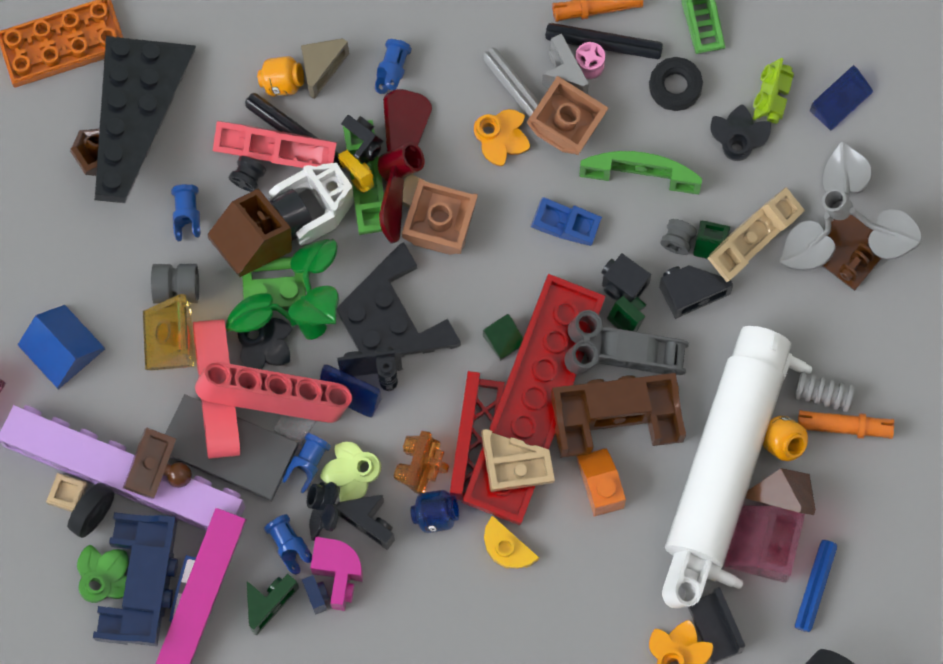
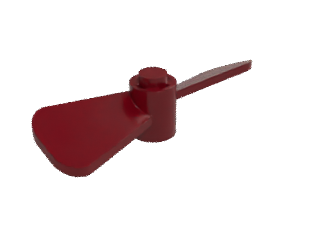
(405, 122)

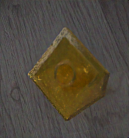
(168, 335)

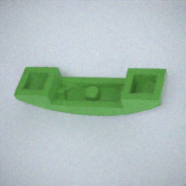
(641, 163)
(368, 203)

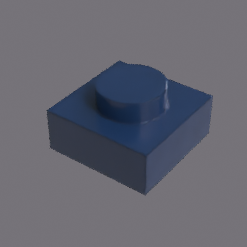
(317, 594)

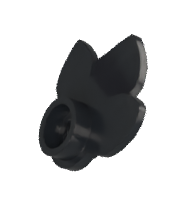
(739, 130)
(268, 346)
(322, 500)

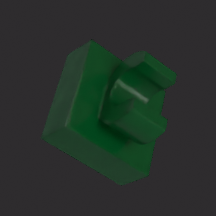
(627, 314)

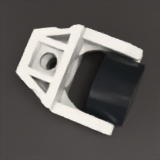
(329, 188)

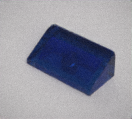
(841, 98)
(364, 396)

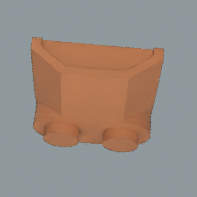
(566, 117)
(439, 218)

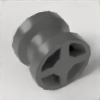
(678, 236)

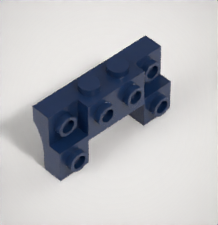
(147, 580)

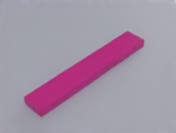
(202, 588)

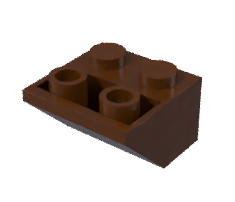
(251, 233)

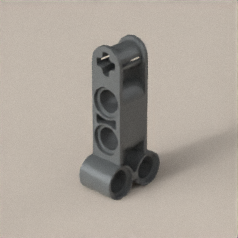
(623, 348)

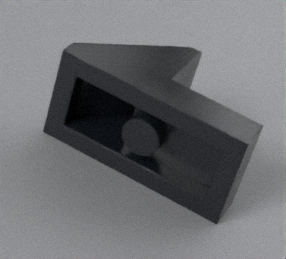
(360, 514)

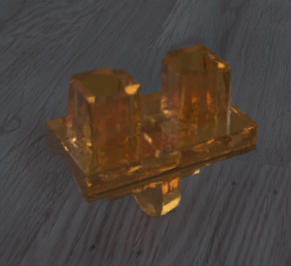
(424, 464)

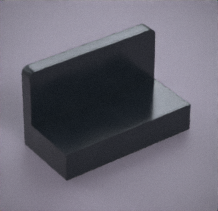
(717, 626)

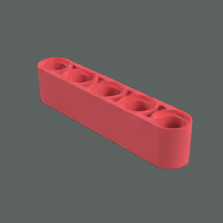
(321, 401)
(218, 419)

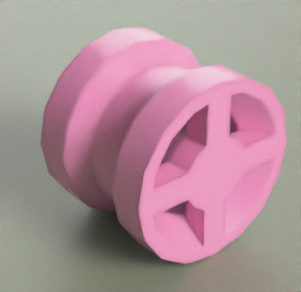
(590, 53)

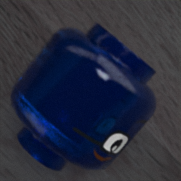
(435, 511)

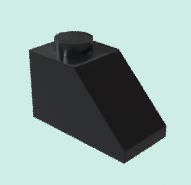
(691, 289)

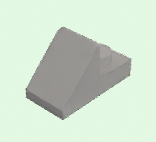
(565, 65)

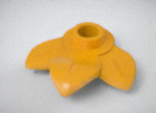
(506, 136)
(680, 646)

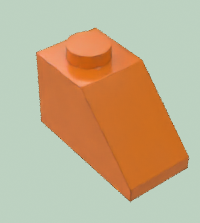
(601, 482)

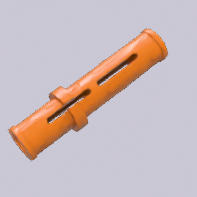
(587, 8)
(847, 424)

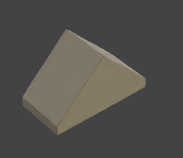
(322, 61)

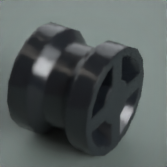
(247, 173)

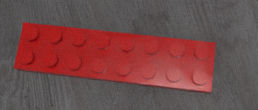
(526, 401)

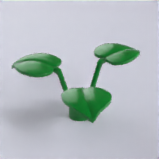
(309, 312)

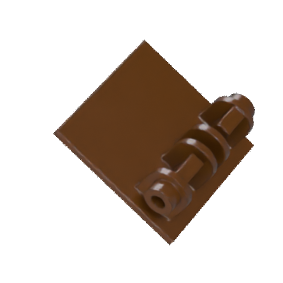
(852, 255)

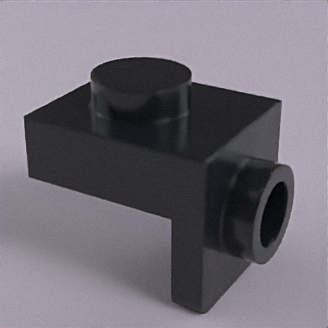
(362, 129)

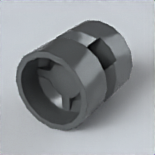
(170, 282)

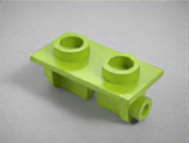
(774, 79)

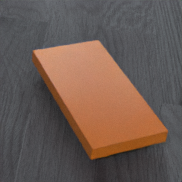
(58, 41)

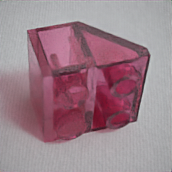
(765, 542)

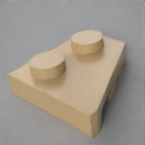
(514, 463)

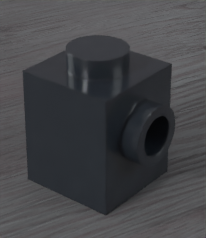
(624, 278)

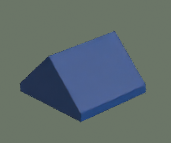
(59, 344)

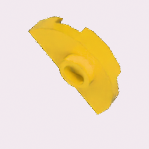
(361, 172)
(506, 547)

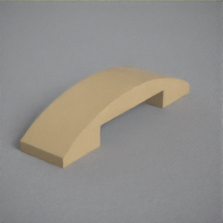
(755, 233)

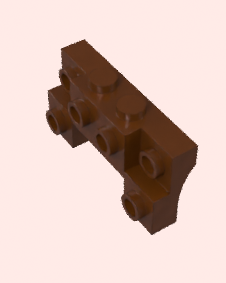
(617, 404)

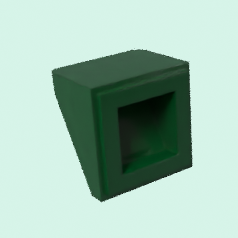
(709, 237)
(503, 336)

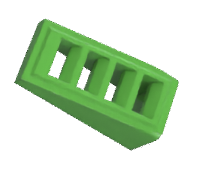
(693, 26)

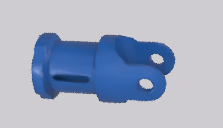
(392, 66)
(185, 210)
(308, 459)
(288, 543)

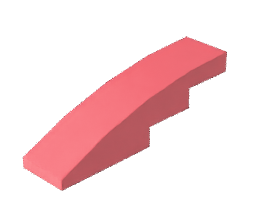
(272, 145)

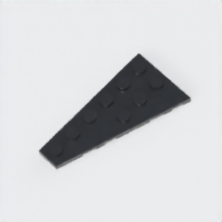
(135, 98)

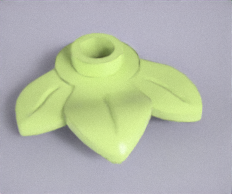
(346, 470)

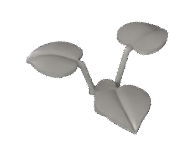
(848, 173)

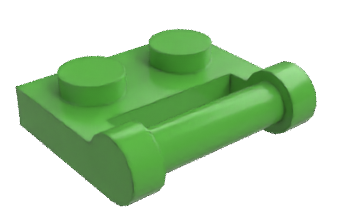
(282, 289)

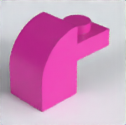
(339, 561)

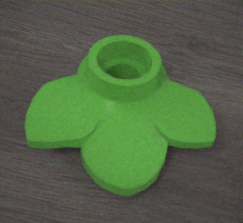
(104, 569)

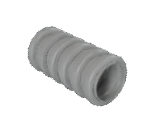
(824, 392)

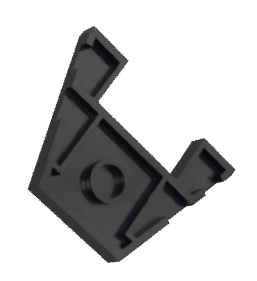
(379, 319)

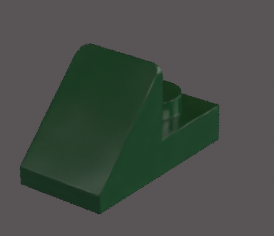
(262, 608)

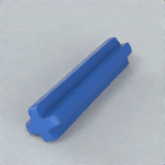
(816, 586)

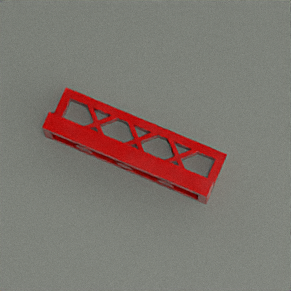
(466, 429)

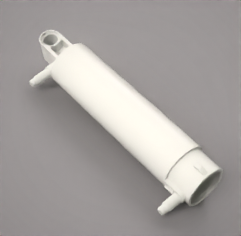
(726, 463)

